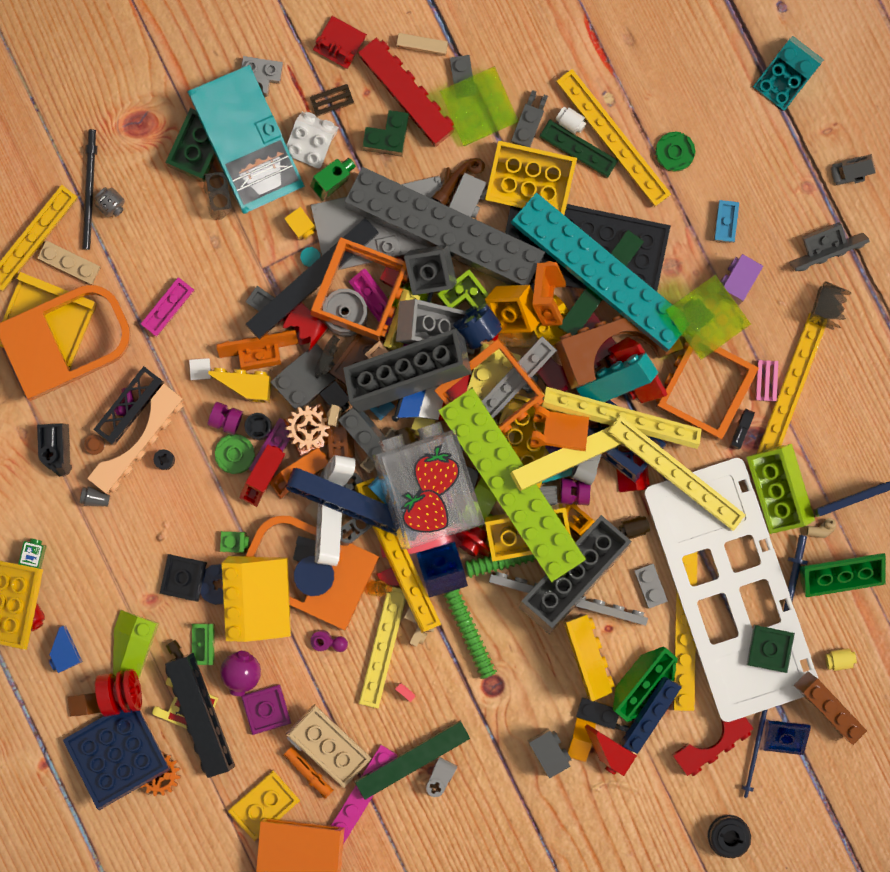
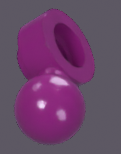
(339, 643)

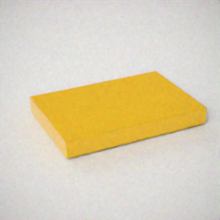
(266, 800)

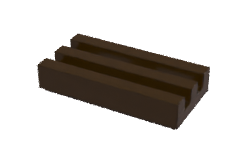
(330, 92)

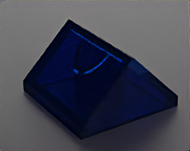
(786, 736)

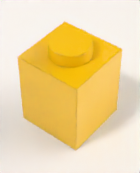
(300, 224)

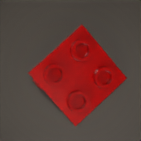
(339, 42)

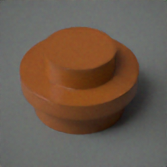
(94, 444)

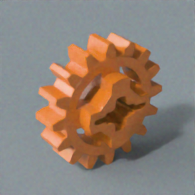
(169, 775)

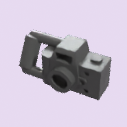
(853, 169)

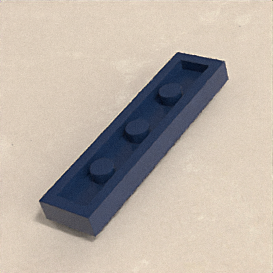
(650, 714)

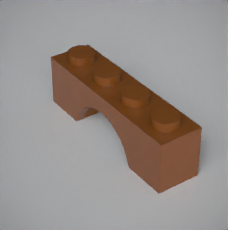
(830, 707)

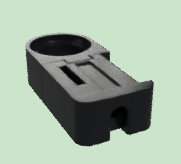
(742, 429)

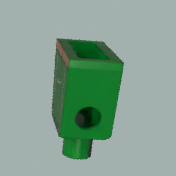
(325, 181)

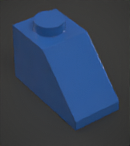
(64, 652)

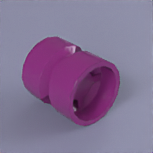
(225, 418)
(582, 492)

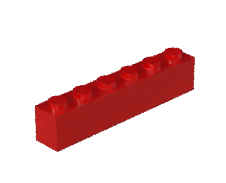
(406, 92)

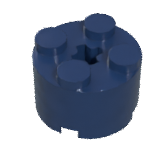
(478, 326)

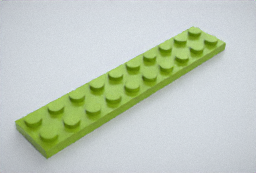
(525, 508)

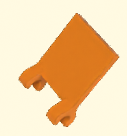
(560, 430)

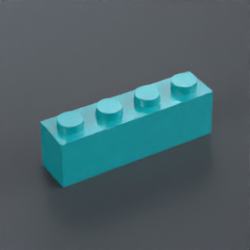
(620, 378)

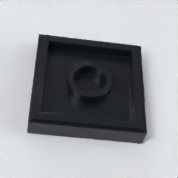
(183, 577)

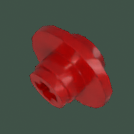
(474, 542)

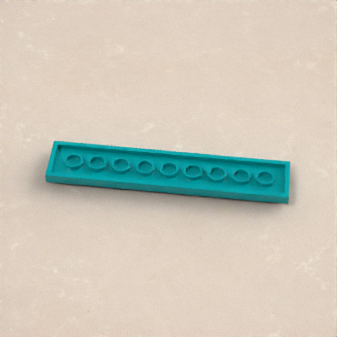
(597, 270)

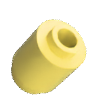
(840, 659)

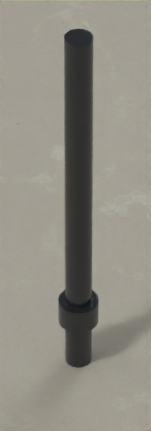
(91, 151)

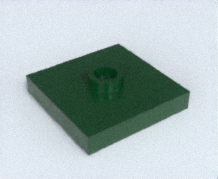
(770, 648)

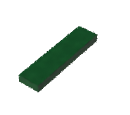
(578, 148)

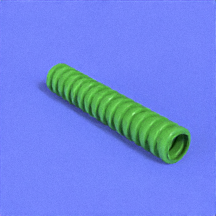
(486, 565)
(470, 634)

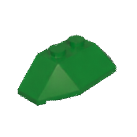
(642, 680)

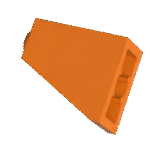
(312, 462)

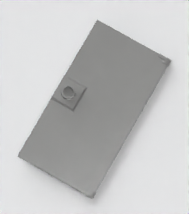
(335, 221)

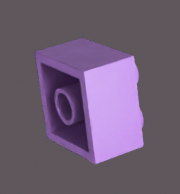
(741, 278)

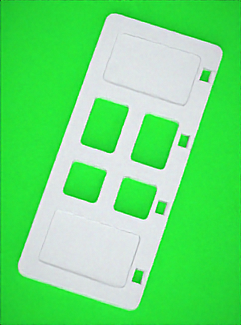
(689, 528)

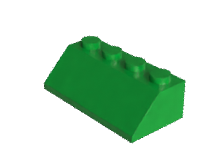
(843, 575)

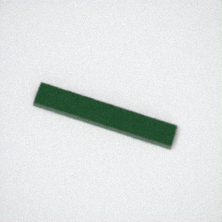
(589, 300)
(412, 760)

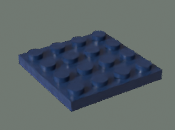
(116, 756)

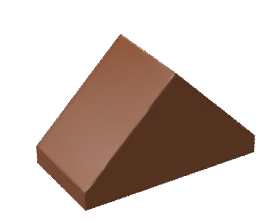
(83, 704)

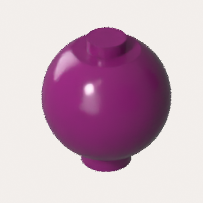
(240, 672)

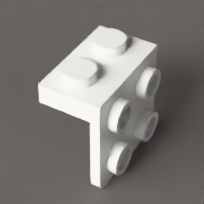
(311, 139)

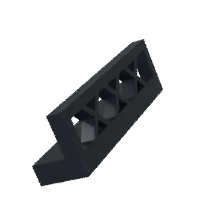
(134, 411)

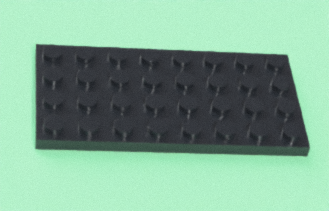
(607, 231)

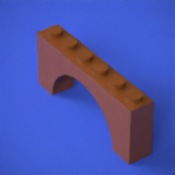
(579, 351)

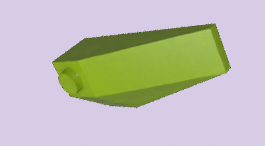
(132, 642)

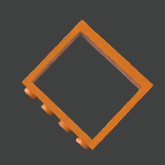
(372, 255)
(734, 405)
(521, 412)

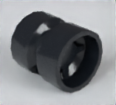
(258, 426)

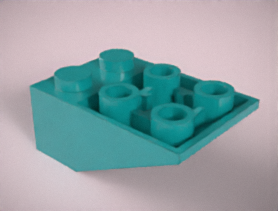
(788, 73)

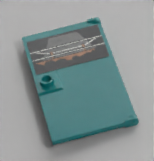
(246, 139)

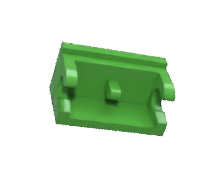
(203, 643)

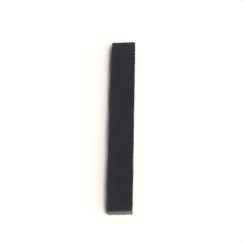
(306, 283)

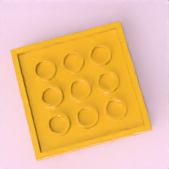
(17, 602)

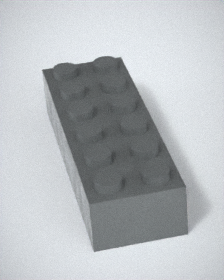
(407, 370)
(552, 601)

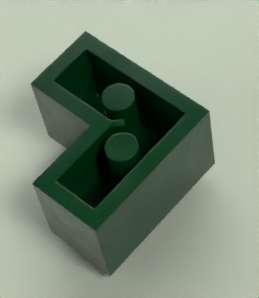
(390, 140)

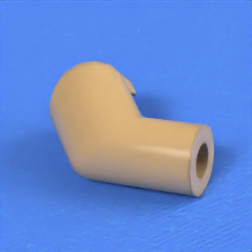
(823, 530)

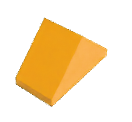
(578, 519)
(580, 742)

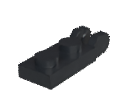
(599, 714)

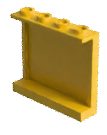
(66, 323)

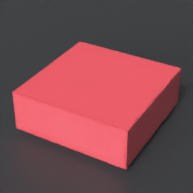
(402, 689)

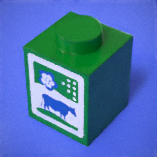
(32, 553)

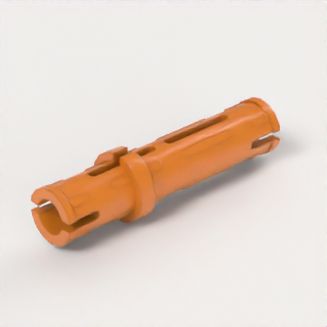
(308, 772)

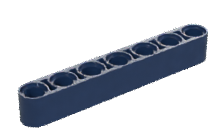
(340, 499)

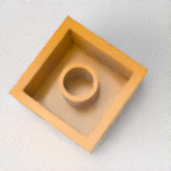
(513, 308)

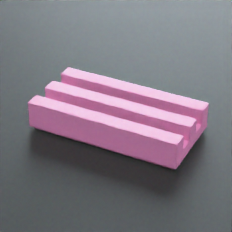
(767, 377)

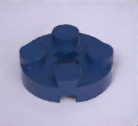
(208, 592)

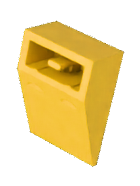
(251, 387)

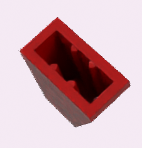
(262, 475)

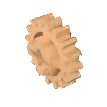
(306, 419)

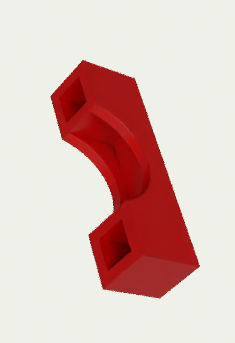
(692, 758)

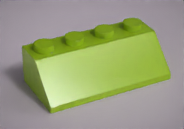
(780, 489)

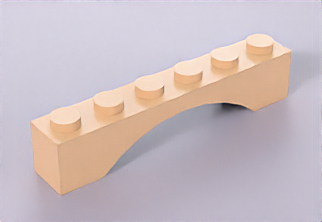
(163, 406)

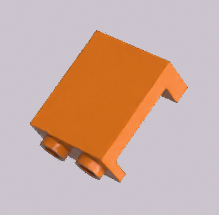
(546, 280)

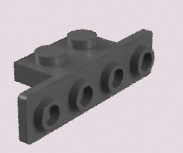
(827, 244)

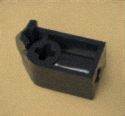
(54, 439)

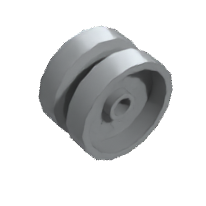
(345, 300)

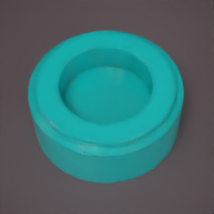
(309, 256)

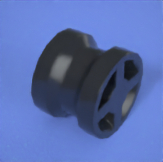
(167, 460)

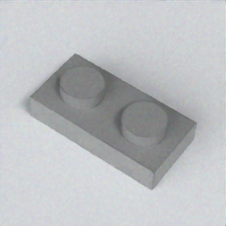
(650, 586)

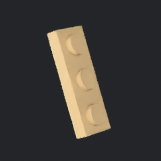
(69, 262)

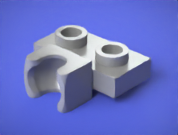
(264, 71)

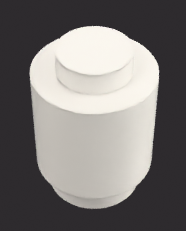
(571, 120)

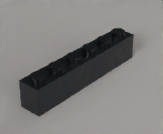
(199, 715)

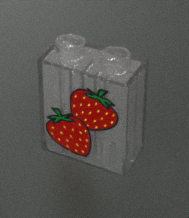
(427, 486)

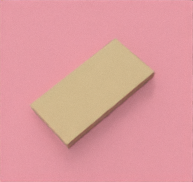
(328, 746)

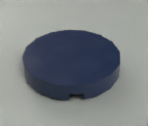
(312, 577)

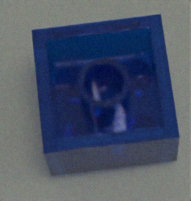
(442, 569)

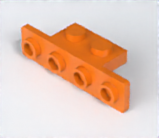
(258, 353)

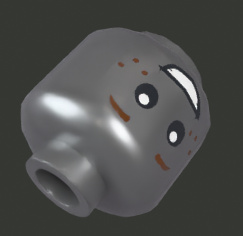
(109, 202)

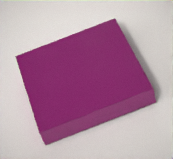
(266, 709)

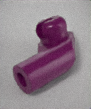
(121, 410)

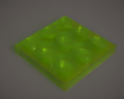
(479, 106)
(708, 317)

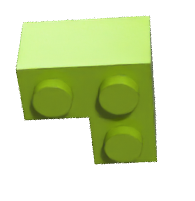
(467, 289)

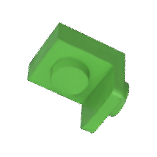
(234, 542)

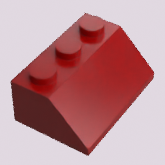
(621, 352)

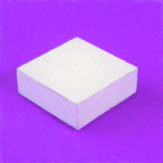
(199, 369)

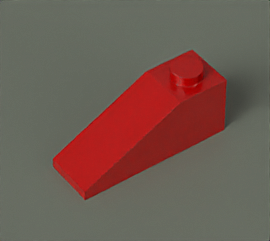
(610, 752)

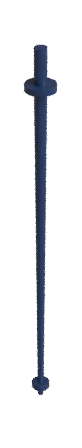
(797, 561)

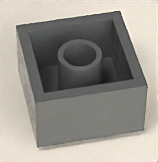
(430, 269)
(549, 753)

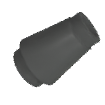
(93, 497)

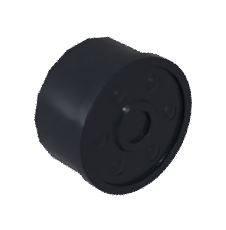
(729, 836)

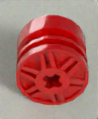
(118, 692)

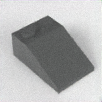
(298, 380)

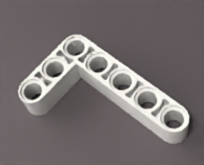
(328, 529)

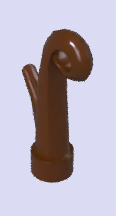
(451, 180)

